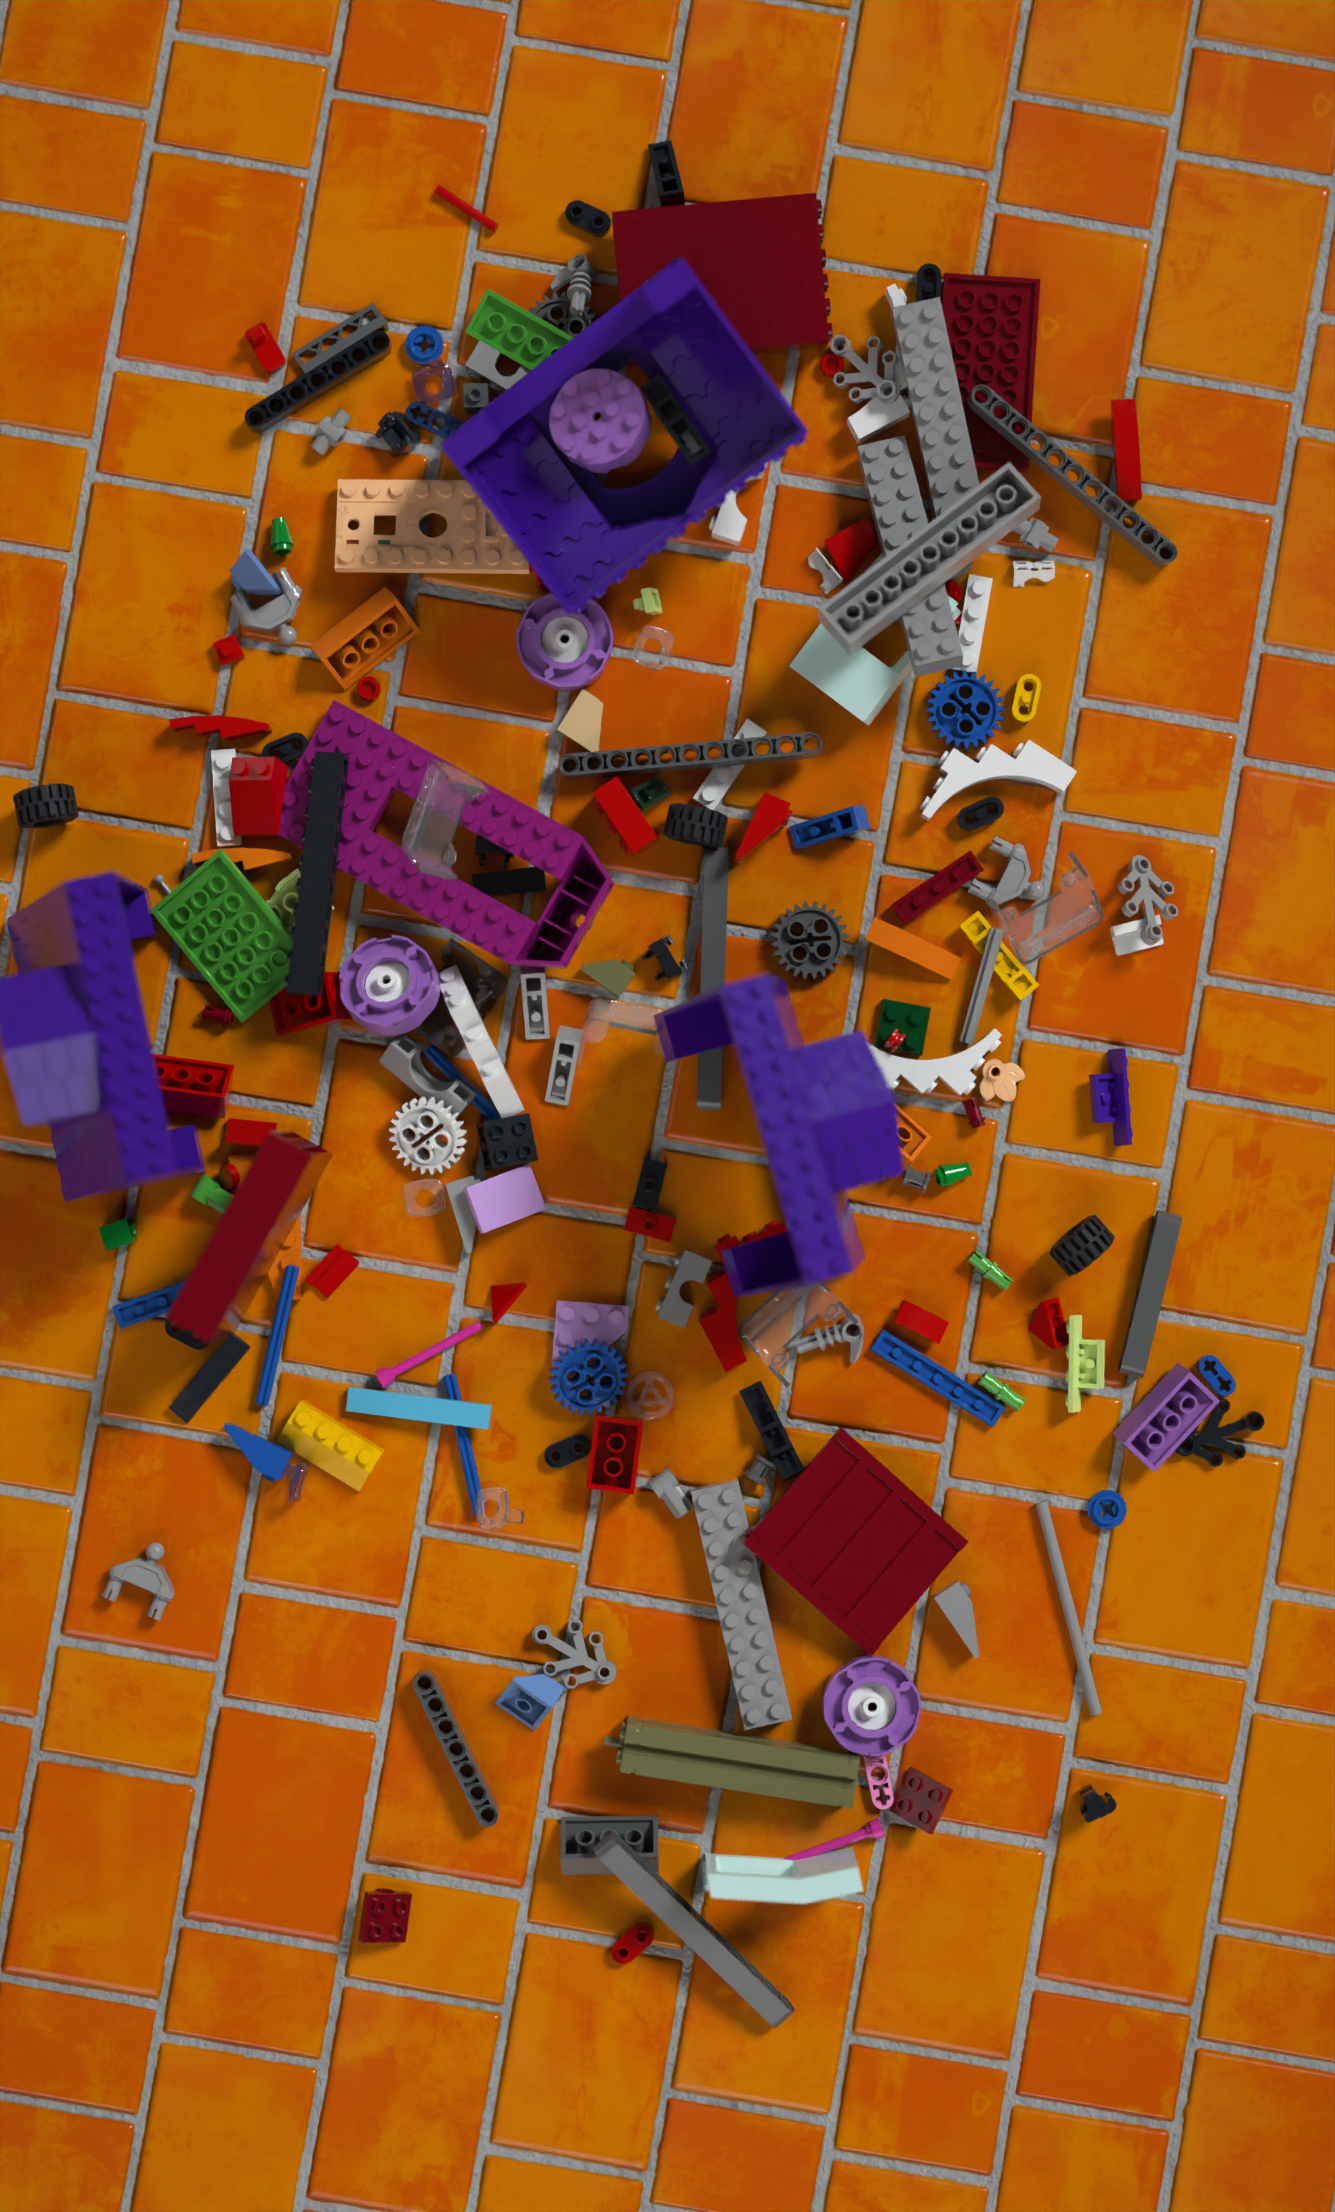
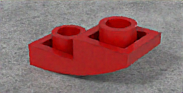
(920, 1321)

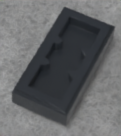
(650, 1184)

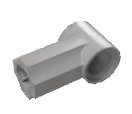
(667, 1488)

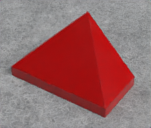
(503, 1297)
(1049, 1324)

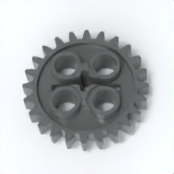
(568, 321)
(806, 918)

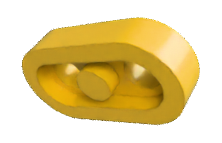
(1025, 698)

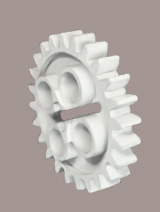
(414, 1117)

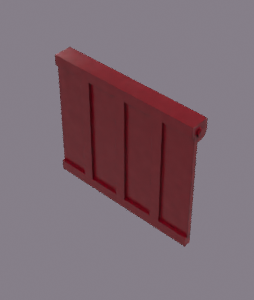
(854, 1541)

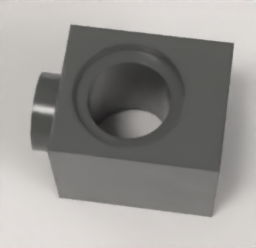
(475, 397)

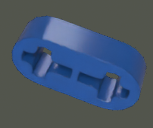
(1220, 1371)

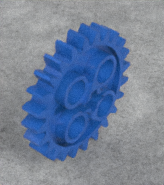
(980, 694)
(599, 1393)

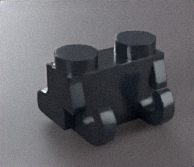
(397, 434)
(487, 847)
(665, 958)
(1094, 1806)

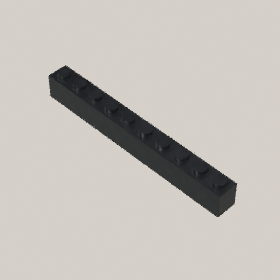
(317, 874)

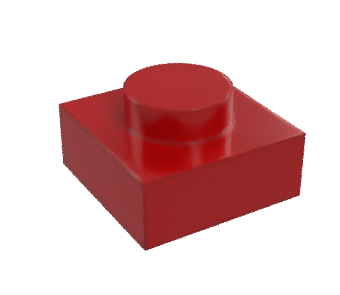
(228, 650)

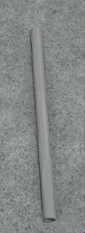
(1068, 1607)

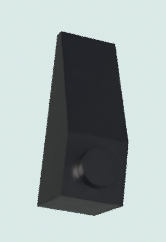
(666, 174)

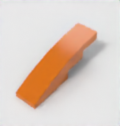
(251, 858)
(912, 948)

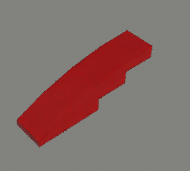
(1126, 449)
(229, 727)

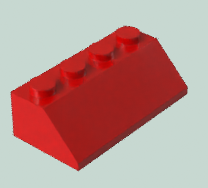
(194, 1085)

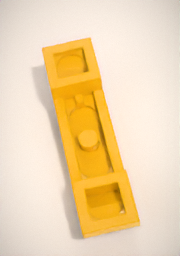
(1006, 965)

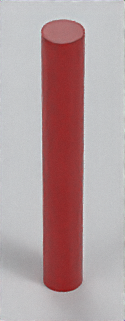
(466, 208)

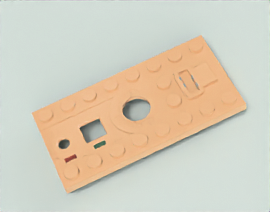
(469, 545)

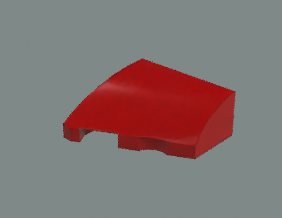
(851, 548)

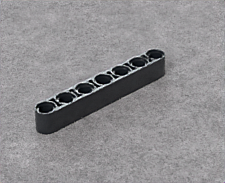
(324, 371)

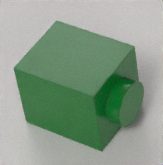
(119, 1234)

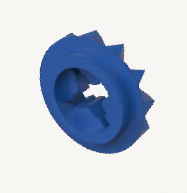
(416, 337)
(1118, 1507)

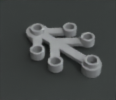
(868, 372)
(1141, 869)
(577, 1656)

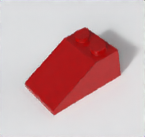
(257, 795)
(766, 822)
(304, 1013)

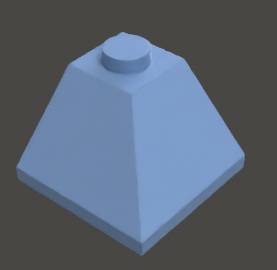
(253, 577)
(530, 1698)

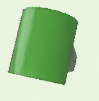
(210, 1193)

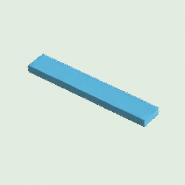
(419, 1407)

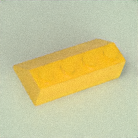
(330, 1445)

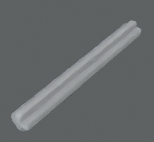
(981, 986)

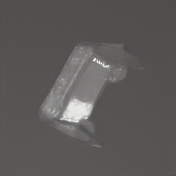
(436, 818)
(1054, 919)
(619, 1014)
(785, 1318)

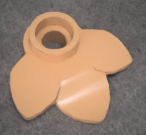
(1003, 1082)

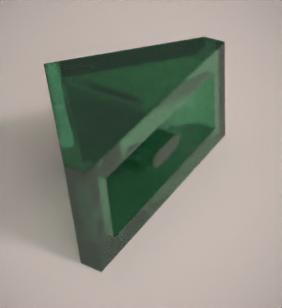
(650, 794)

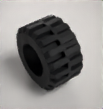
(45, 806)
(695, 825)
(1082, 1245)

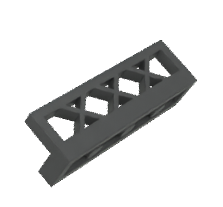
(362, 331)

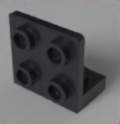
(507, 1141)

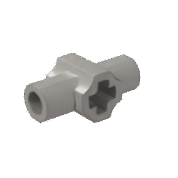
(331, 431)
(1036, 534)

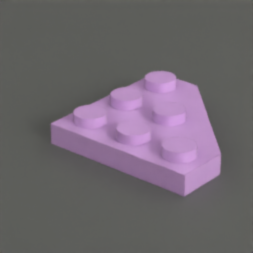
(588, 1321)

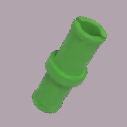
(989, 1270)
(1001, 1391)

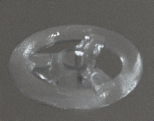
(667, 1403)

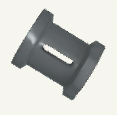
(916, 1178)
(759, 1469)

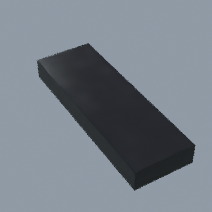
(510, 881)

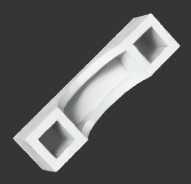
(730, 523)

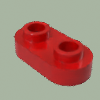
(632, 1943)

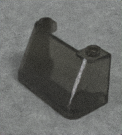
(484, 986)

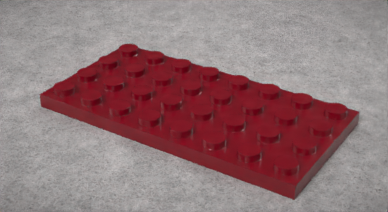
(993, 345)

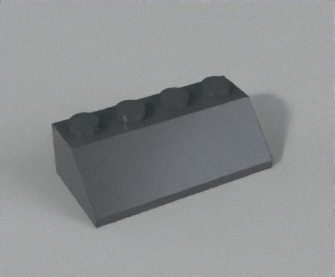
(583, 1833)

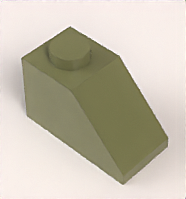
(611, 974)

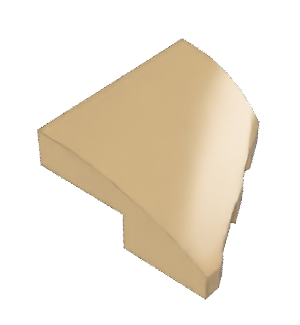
(584, 721)

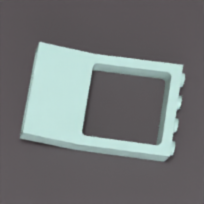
(854, 680)
(782, 1879)

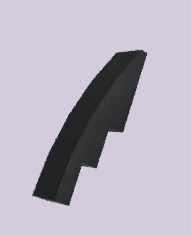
(675, 420)
(209, 1377)
(772, 1431)

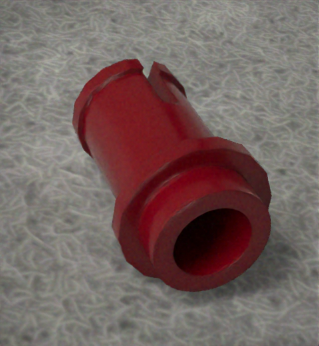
(218, 1015)
(974, 1113)

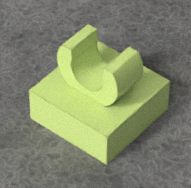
(649, 602)

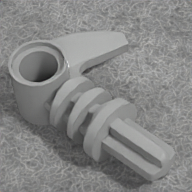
(581, 276)
(832, 1334)

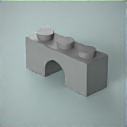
(483, 366)
(673, 1307)

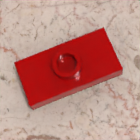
(649, 1224)

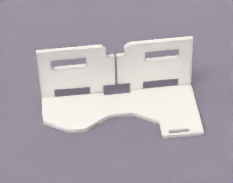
(1044, 575)
(829, 579)

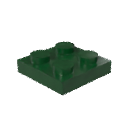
(908, 1019)

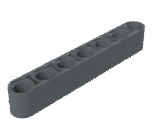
(1149, 1293)
(456, 1759)

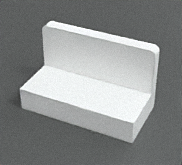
(1127, 936)

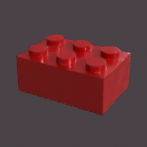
(624, 817)
(614, 1454)

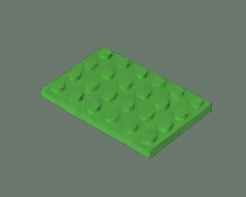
(228, 934)

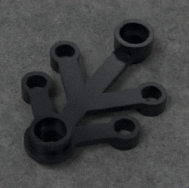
(1214, 1433)

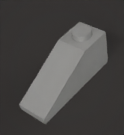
(535, 1002)
(563, 1065)
(462, 1210)
(959, 1610)

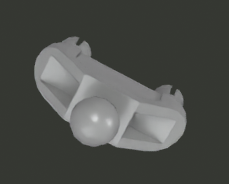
(274, 614)
(1013, 879)
(144, 1574)

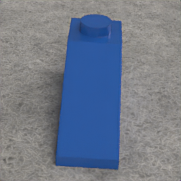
(830, 826)
(262, 1453)

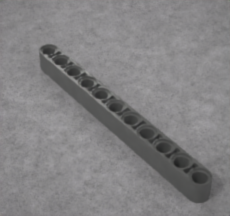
(1084, 477)
(701, 761)
(713, 966)
(693, 1929)

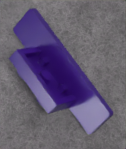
(1111, 1097)

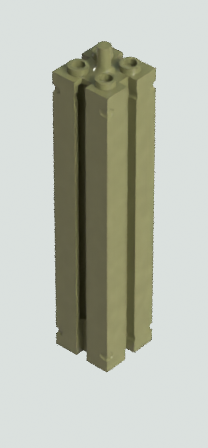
(736, 1761)

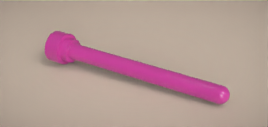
(388, 1374)
(872, 1830)

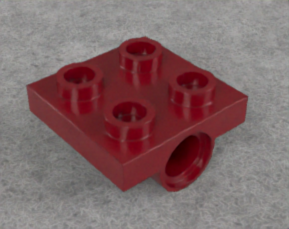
(921, 1800)
(385, 1916)

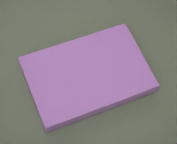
(504, 1198)

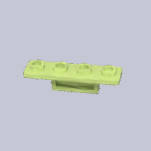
(1085, 1363)

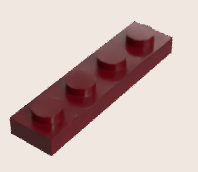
(937, 887)

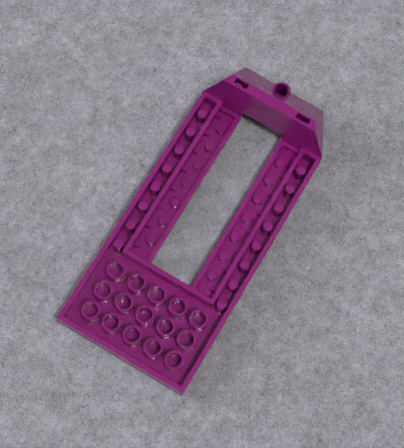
(388, 763)

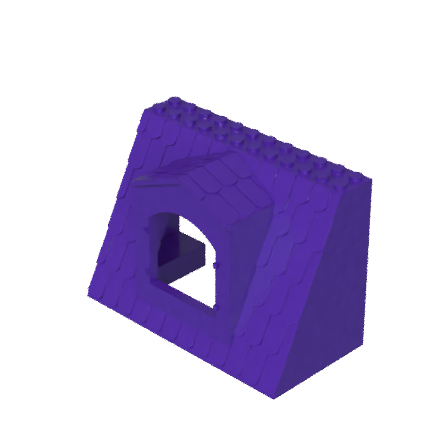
(560, 512)
(83, 1042)
(821, 1119)

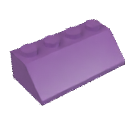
(1166, 1417)

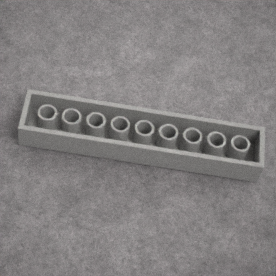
(935, 402)
(897, 517)
(929, 558)
(741, 1605)

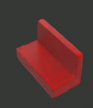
(248, 1131)
(332, 1270)

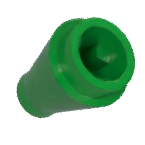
(281, 540)
(951, 1173)

